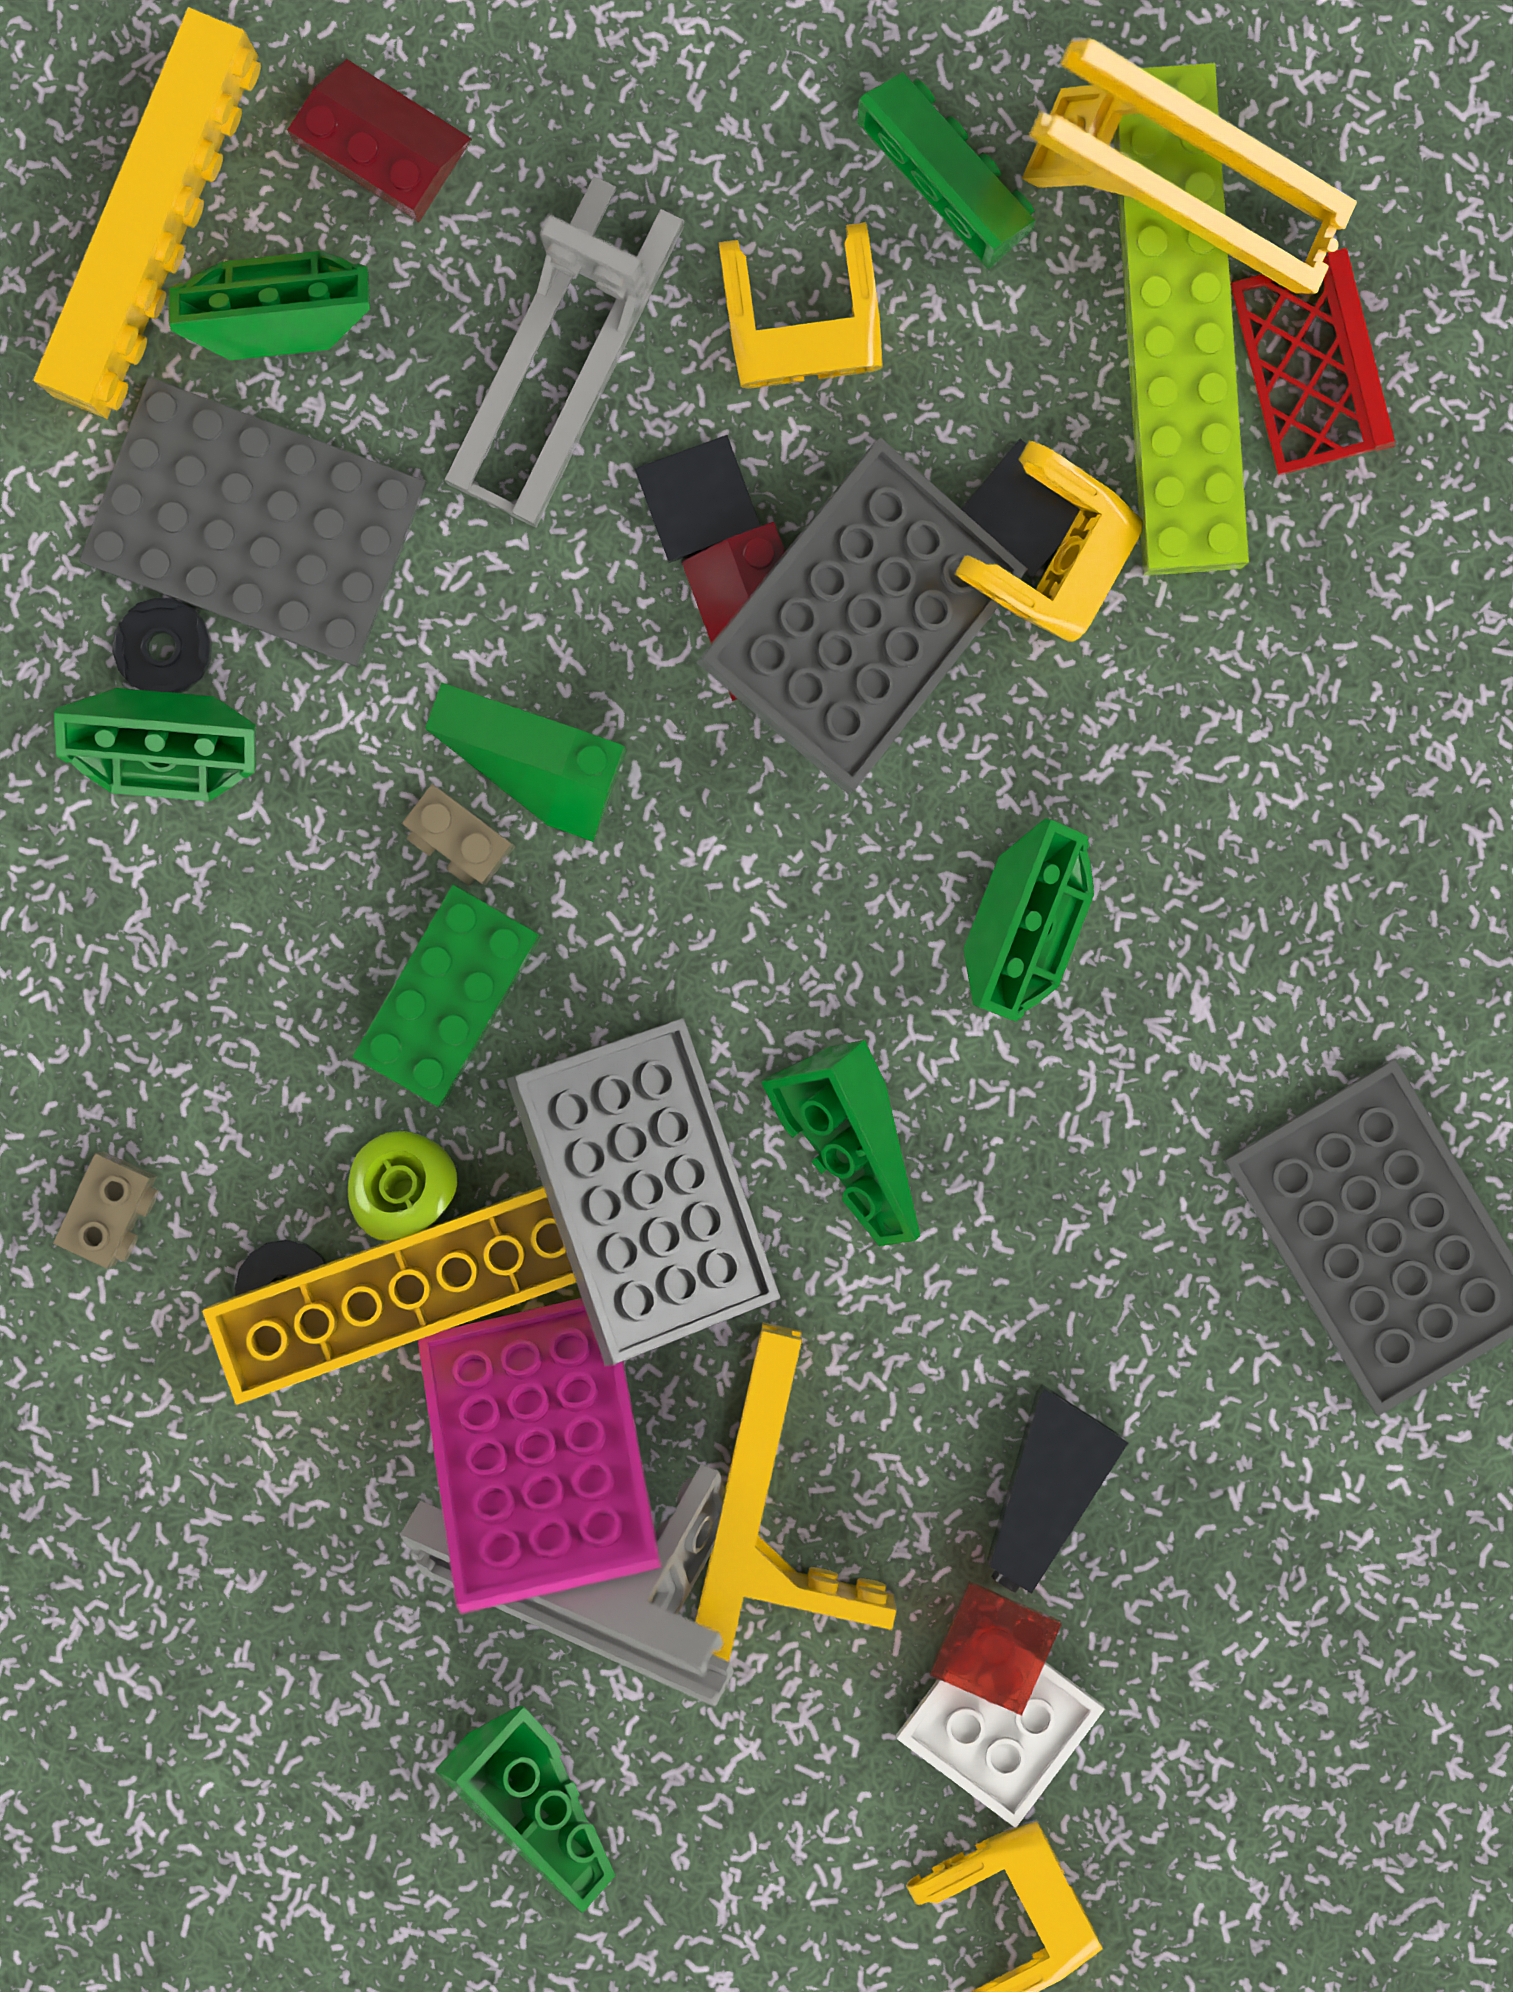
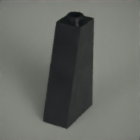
(1052, 1484)

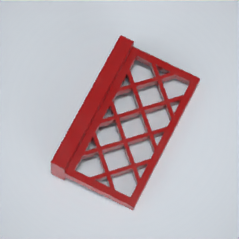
(1356, 357)

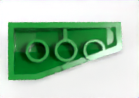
(540, 763)
(848, 1119)

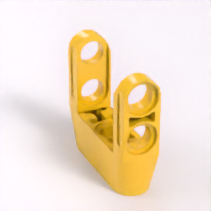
(807, 349)
(1084, 561)
(1043, 1892)

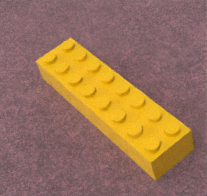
(149, 214)
(389, 1295)

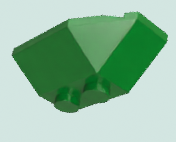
(270, 304)
(156, 743)
(1029, 920)

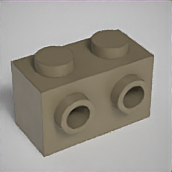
(459, 835)
(107, 1210)

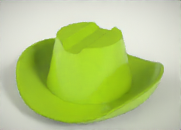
(400, 1185)

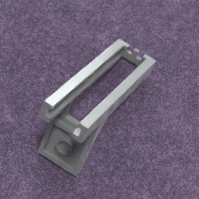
(619, 274)
(624, 1614)

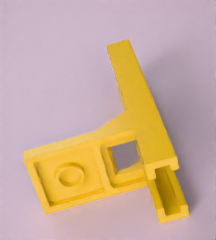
(1077, 152)
(740, 1558)

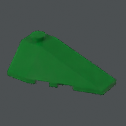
(522, 1791)

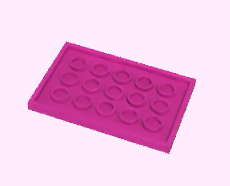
(534, 1457)

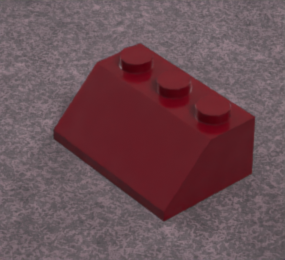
(378, 138)
(730, 573)

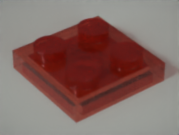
(995, 1648)

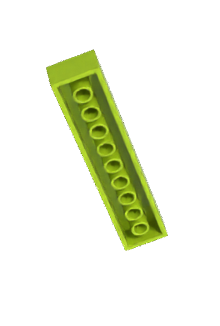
(1181, 353)

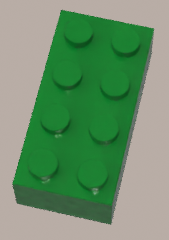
(447, 996)

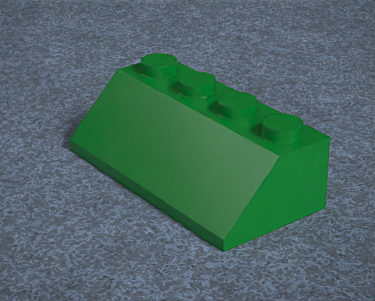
(945, 168)

